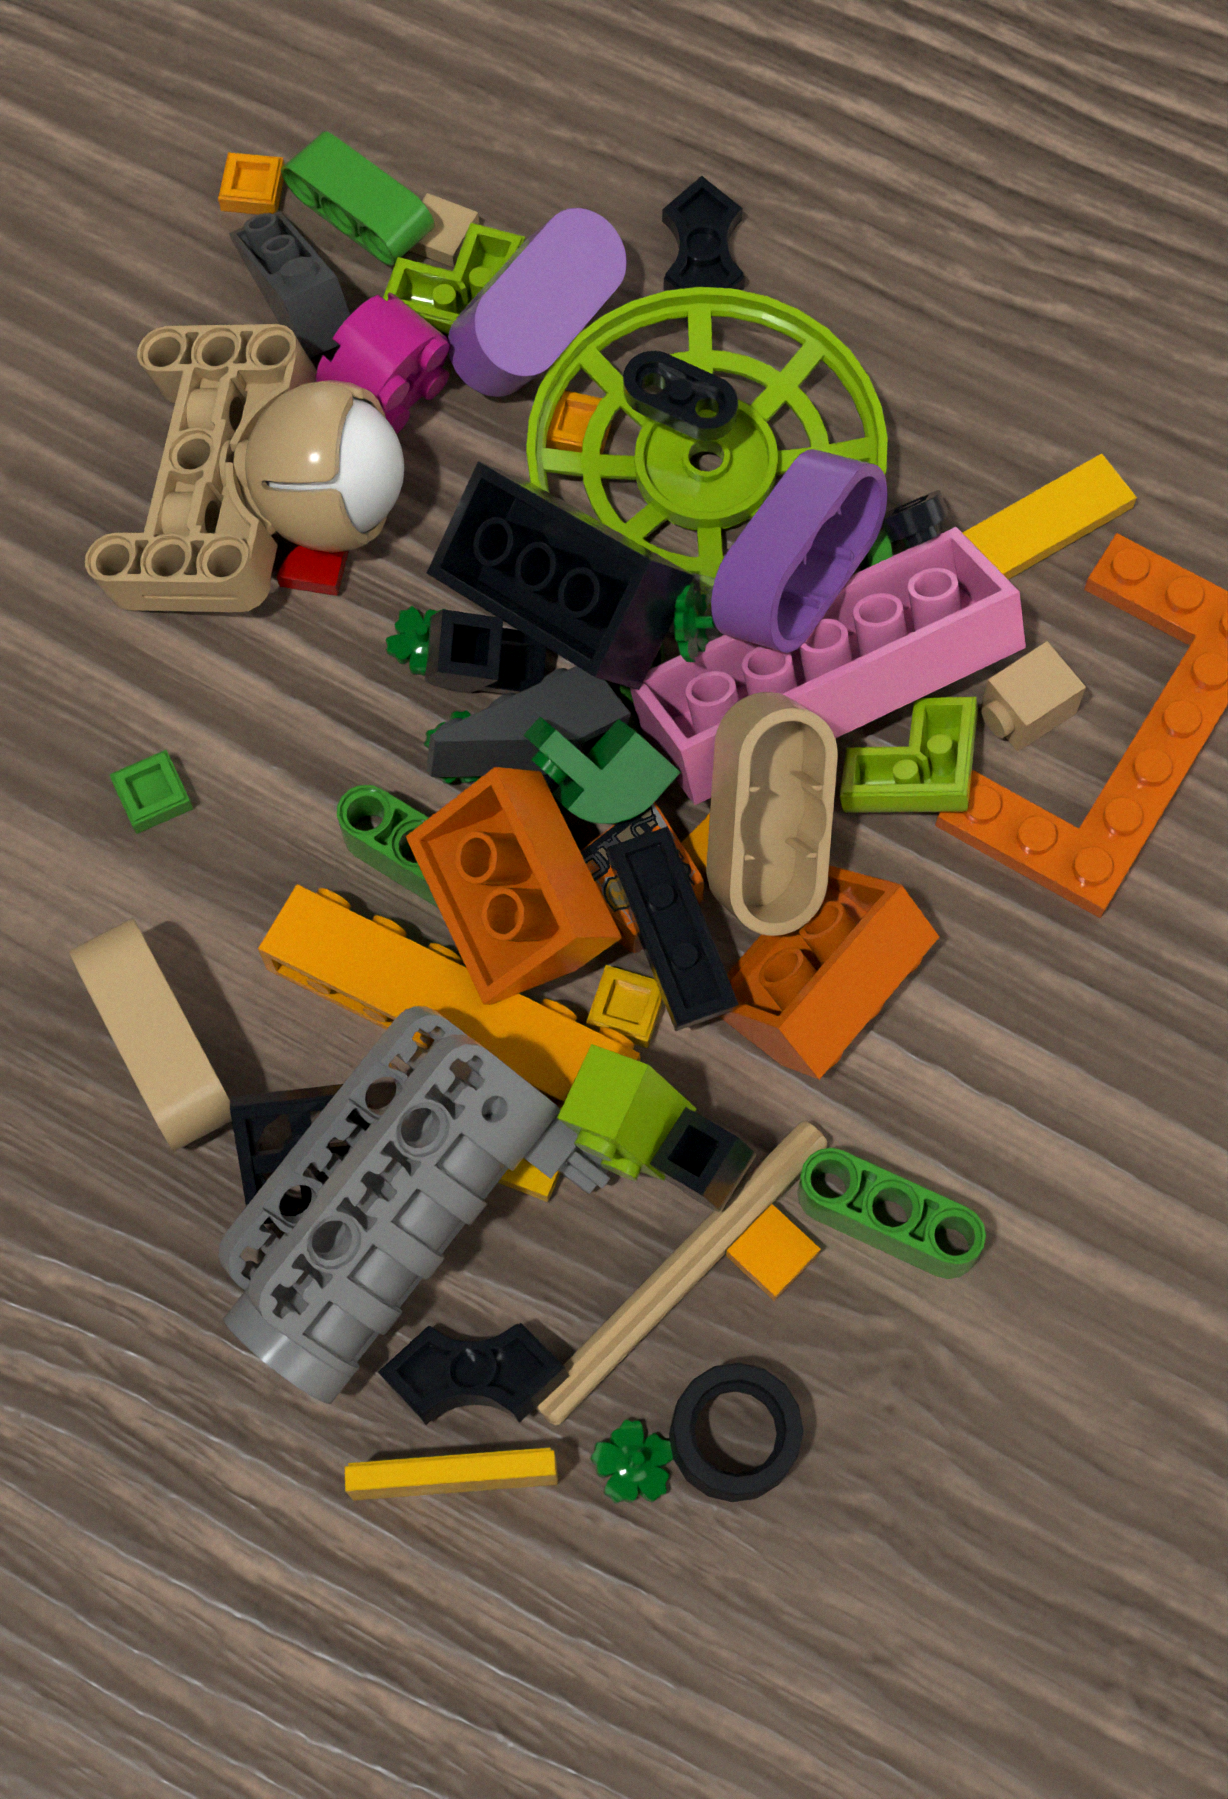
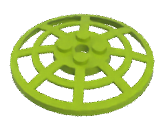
(662, 455)

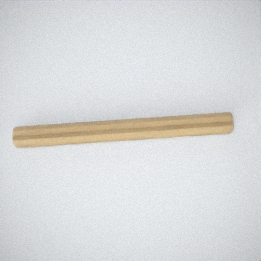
(681, 1271)

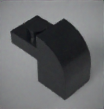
(479, 654)
(703, 1159)

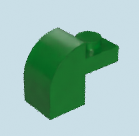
(610, 782)

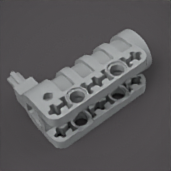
(387, 1200)

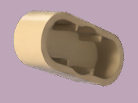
(771, 813)
(152, 1034)

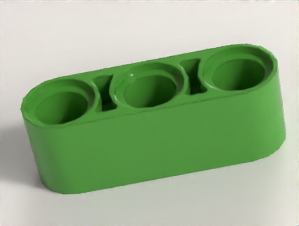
(357, 198)
(386, 844)
(924, 1209)

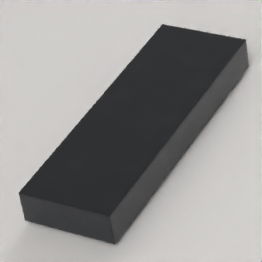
(671, 928)

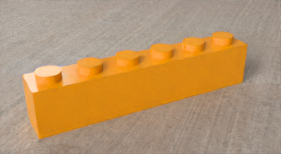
(381, 973)

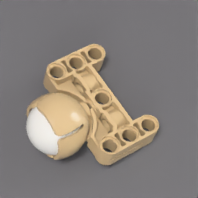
(246, 457)

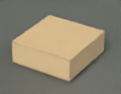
(450, 229)

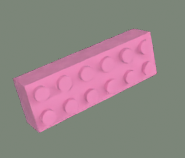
(877, 648)

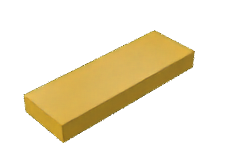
(1052, 517)
(451, 1474)

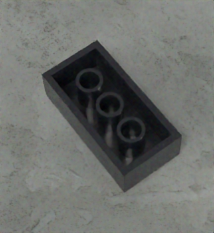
(559, 576)

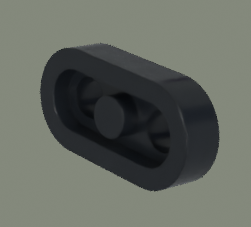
(683, 395)
(916, 520)

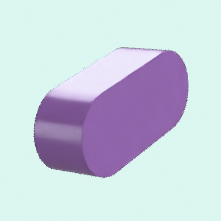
(537, 302)
(799, 550)

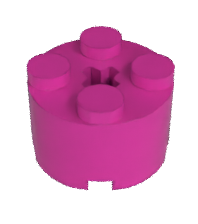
(389, 354)

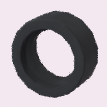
(780, 1404)

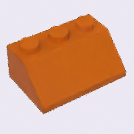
(512, 884)
(821, 984)

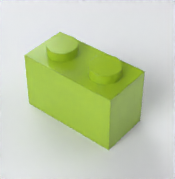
(621, 1112)

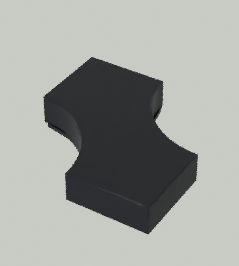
(702, 225)
(501, 1372)

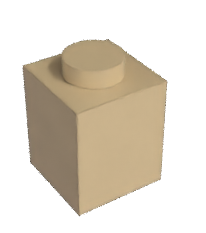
(1031, 697)

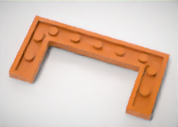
(1095, 858)

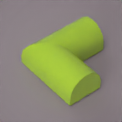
(443, 294)
(920, 777)

